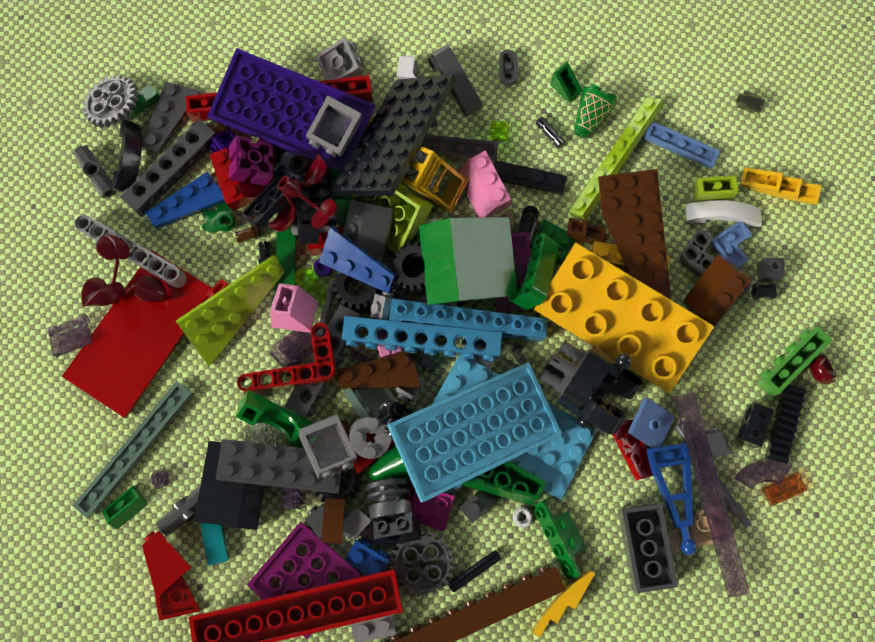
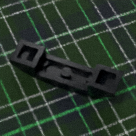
(129, 156)

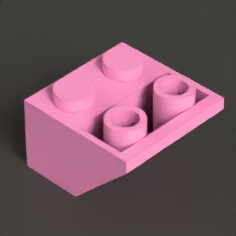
(293, 309)

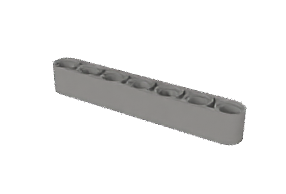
(137, 253)

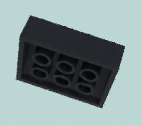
(226, 501)

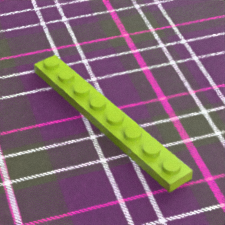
(617, 156)

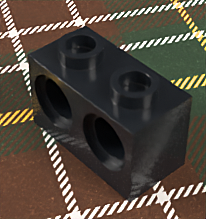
(754, 425)

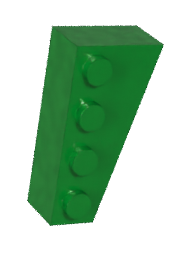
(509, 482)

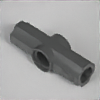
(89, 164)
(181, 513)

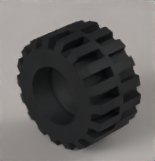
(403, 268)
(354, 303)

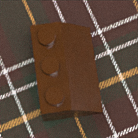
(717, 289)

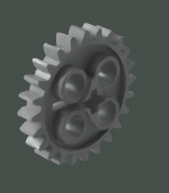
(110, 101)

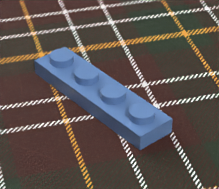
(681, 145)

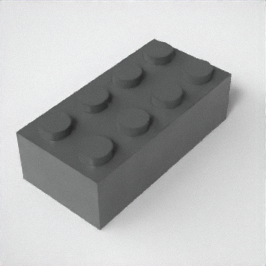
(647, 548)

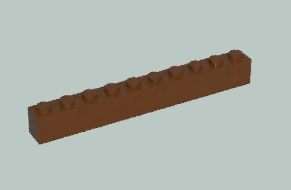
(488, 610)

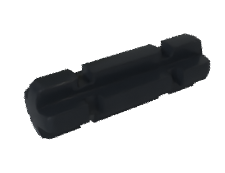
(550, 132)

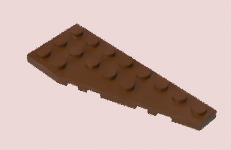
(635, 222)

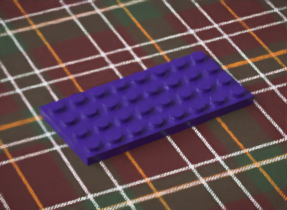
(280, 106)

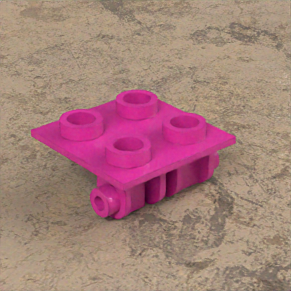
(434, 511)

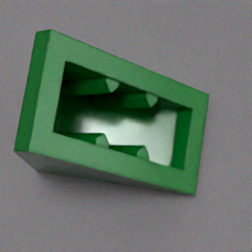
(565, 82)

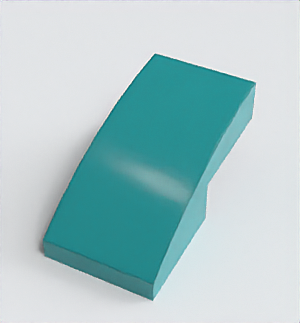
(214, 543)

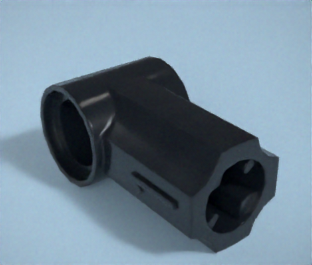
(528, 225)

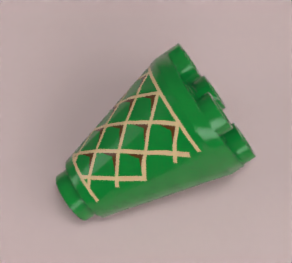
(592, 110)

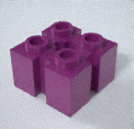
(250, 161)

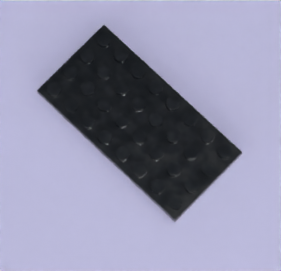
(394, 136)

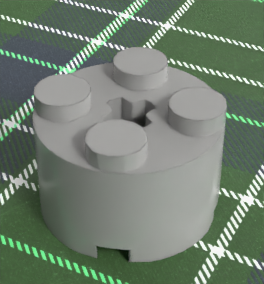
(380, 441)

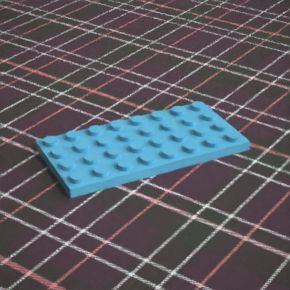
(474, 431)
(553, 461)

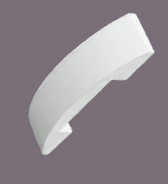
(723, 210)

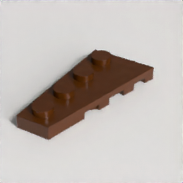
(382, 373)

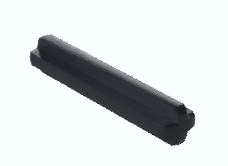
(474, 571)

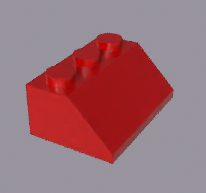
(235, 193)

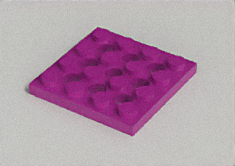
(303, 565)

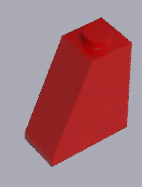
(163, 562)

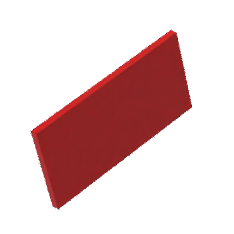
(133, 343)

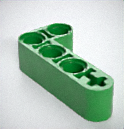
(538, 273)

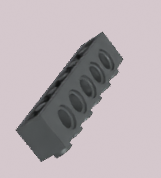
(171, 176)
(295, 402)

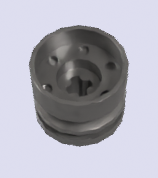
(388, 497)

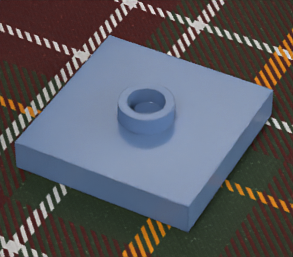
(651, 423)

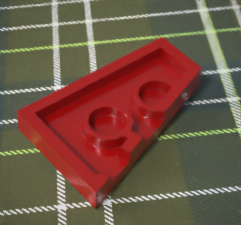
(633, 451)
(176, 601)

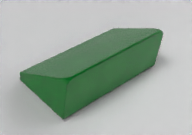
(147, 97)
(124, 507)

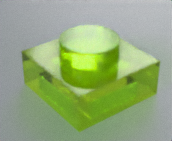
(499, 131)

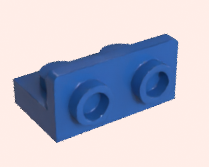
(366, 558)

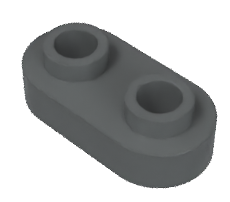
(508, 69)

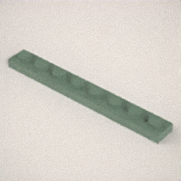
(132, 450)

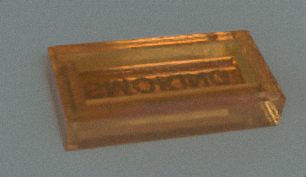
(790, 487)

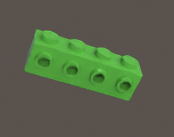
(790, 365)

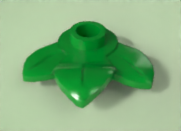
(216, 218)

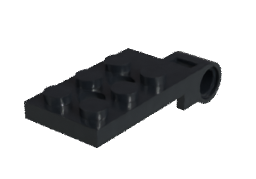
(271, 198)
(306, 232)

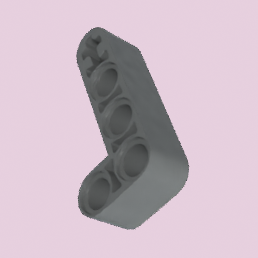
(462, 90)
(700, 255)

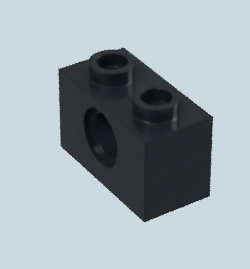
(397, 529)

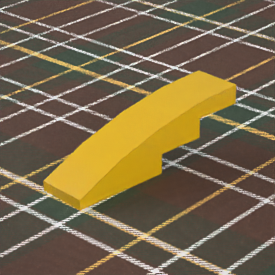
(779, 186)
(569, 597)

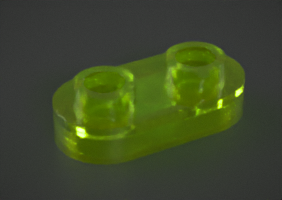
(311, 284)

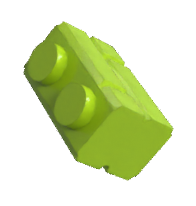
(715, 188)

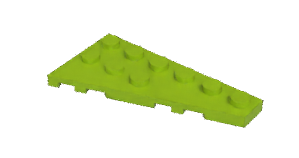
(222, 315)

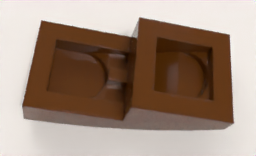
(585, 233)
(333, 520)

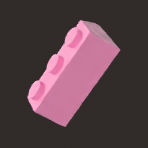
(484, 186)

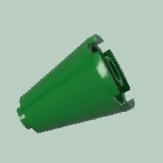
(388, 466)

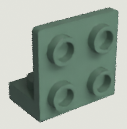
(368, 401)

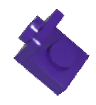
(222, 140)

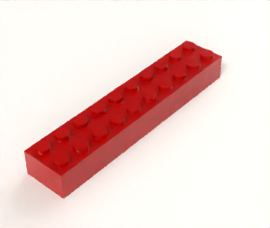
(302, 611)

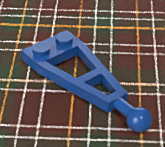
(673, 456)

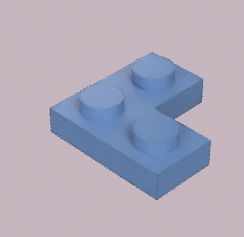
(728, 241)

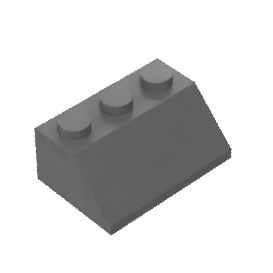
(369, 227)

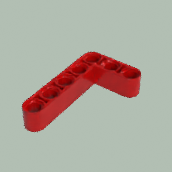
(296, 371)

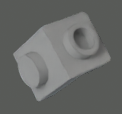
(381, 305)
(410, 394)

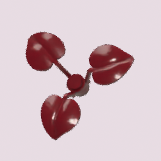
(292, 189)
(99, 293)

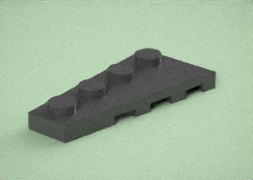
(166, 116)

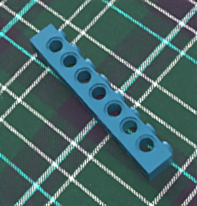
(353, 325)
(510, 325)

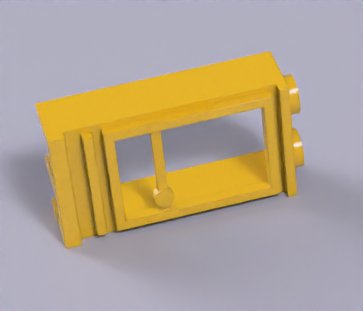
(426, 174)

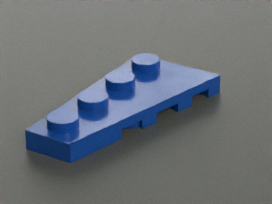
(195, 196)
(349, 259)

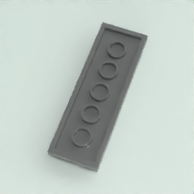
(271, 467)

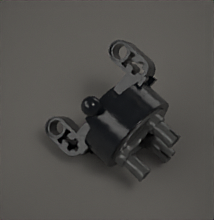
(589, 384)

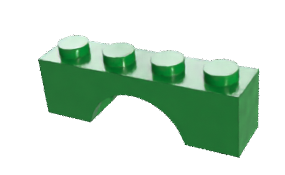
(257, 409)

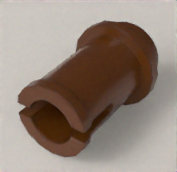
(247, 234)

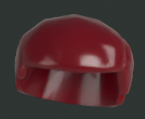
(822, 370)

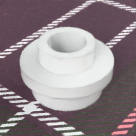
(528, 520)

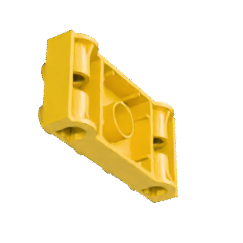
(624, 317)

